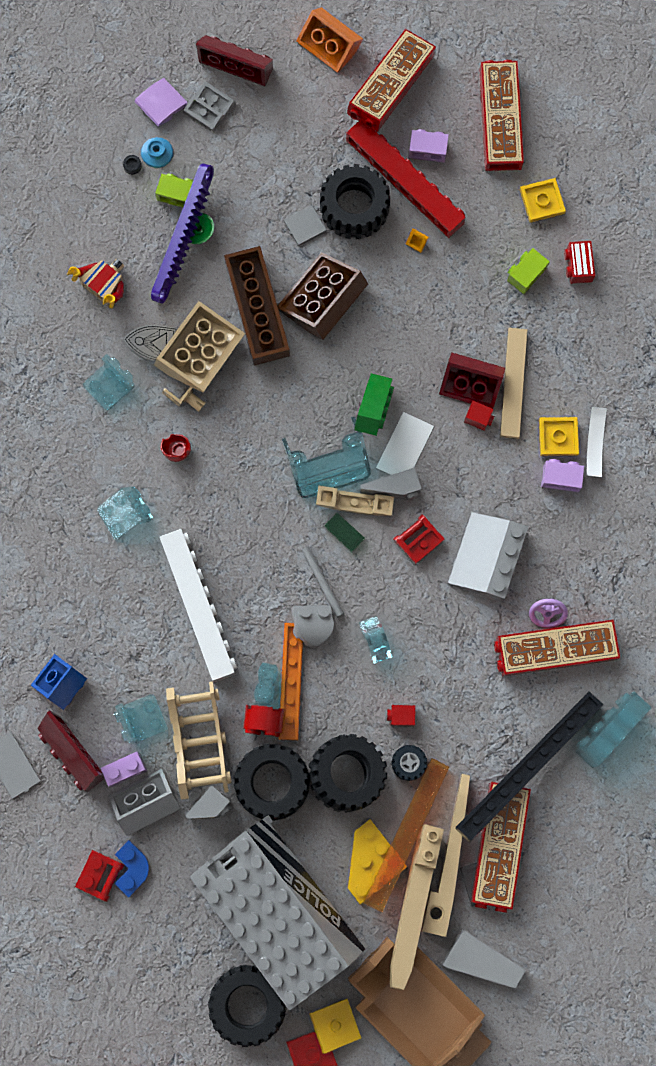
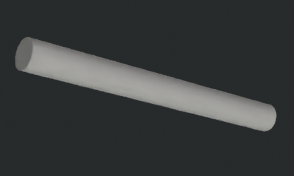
(322, 581)

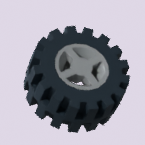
(405, 757)

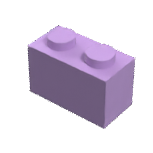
(428, 145)
(562, 475)
(123, 769)

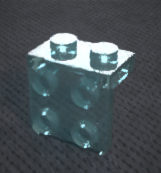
(109, 383)
(124, 511)
(140, 719)

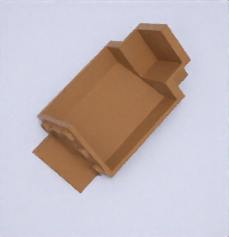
(428, 1019)

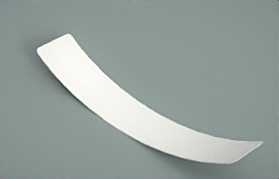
(595, 441)

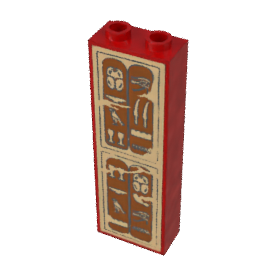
(391, 80)
(501, 115)
(557, 648)
(500, 855)

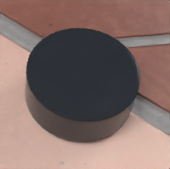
(132, 164)

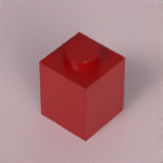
(479, 416)
(401, 715)

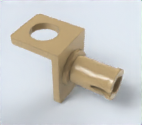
(188, 397)

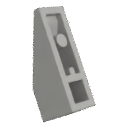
(398, 485)

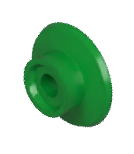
(207, 226)

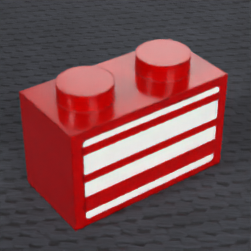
(580, 262)

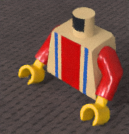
(101, 280)

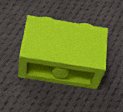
(173, 189)
(528, 270)

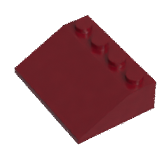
(70, 751)

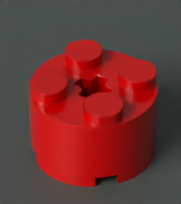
(263, 719)

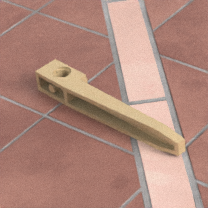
(446, 889)
(414, 904)

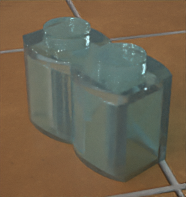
(267, 678)

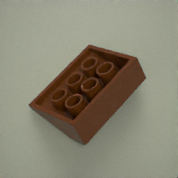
(323, 295)

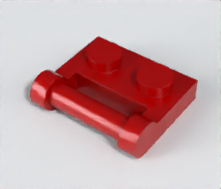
(423, 543)
(93, 872)

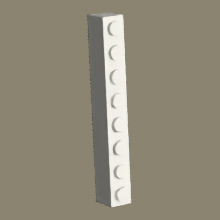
(197, 605)

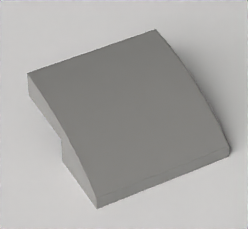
(209, 105)

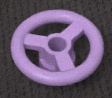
(548, 609)

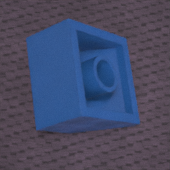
(59, 682)

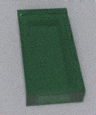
(344, 532)

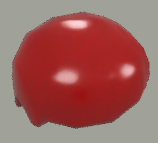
(176, 447)

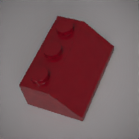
(472, 380)

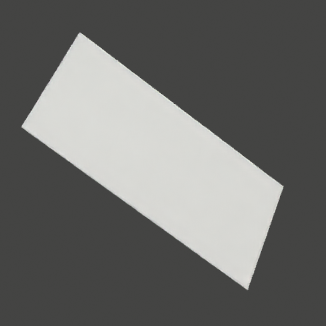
(405, 445)

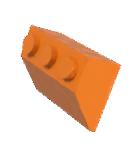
(329, 39)

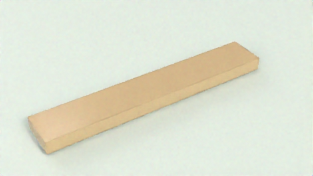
(513, 383)

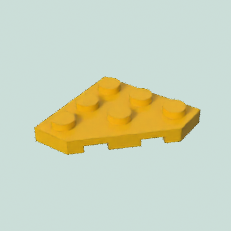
(366, 858)

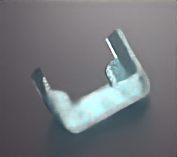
(332, 469)

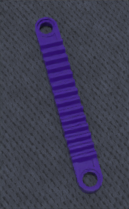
(182, 233)

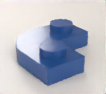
(137, 871)

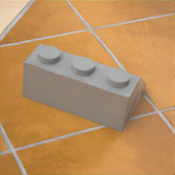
(144, 802)

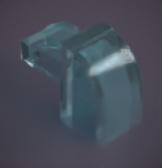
(375, 639)

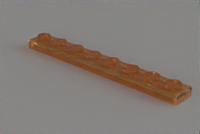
(406, 835)

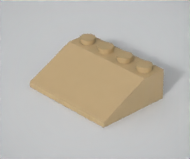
(199, 348)

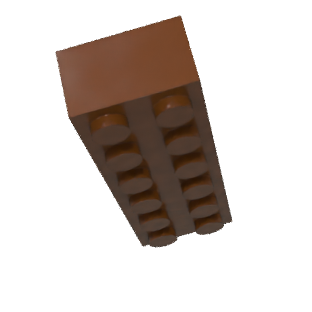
(257, 305)

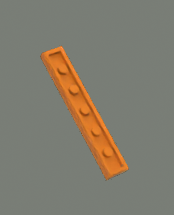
(291, 683)

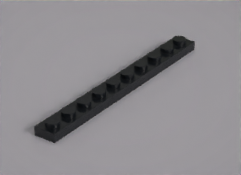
(528, 767)

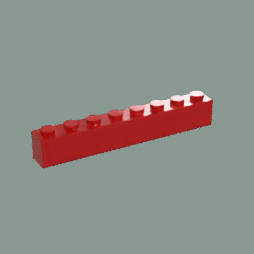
(406, 178)

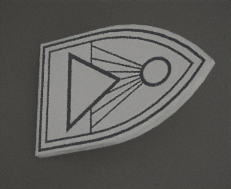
(149, 340)

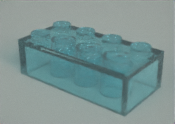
(613, 729)

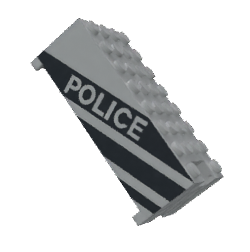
(278, 914)

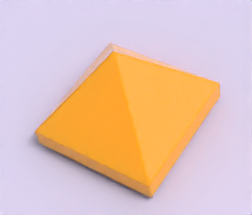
(417, 240)

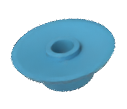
(159, 158)

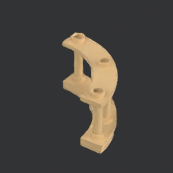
(181, 744)

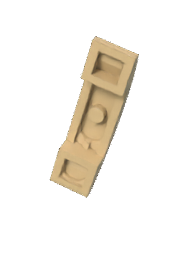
(354, 502)

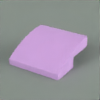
(160, 102)

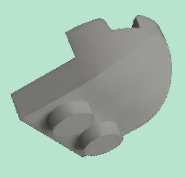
(312, 624)

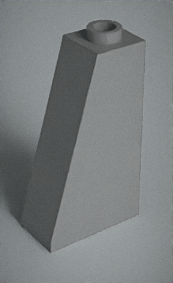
(482, 961)

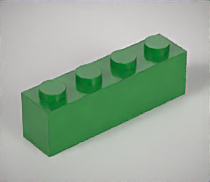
(374, 404)

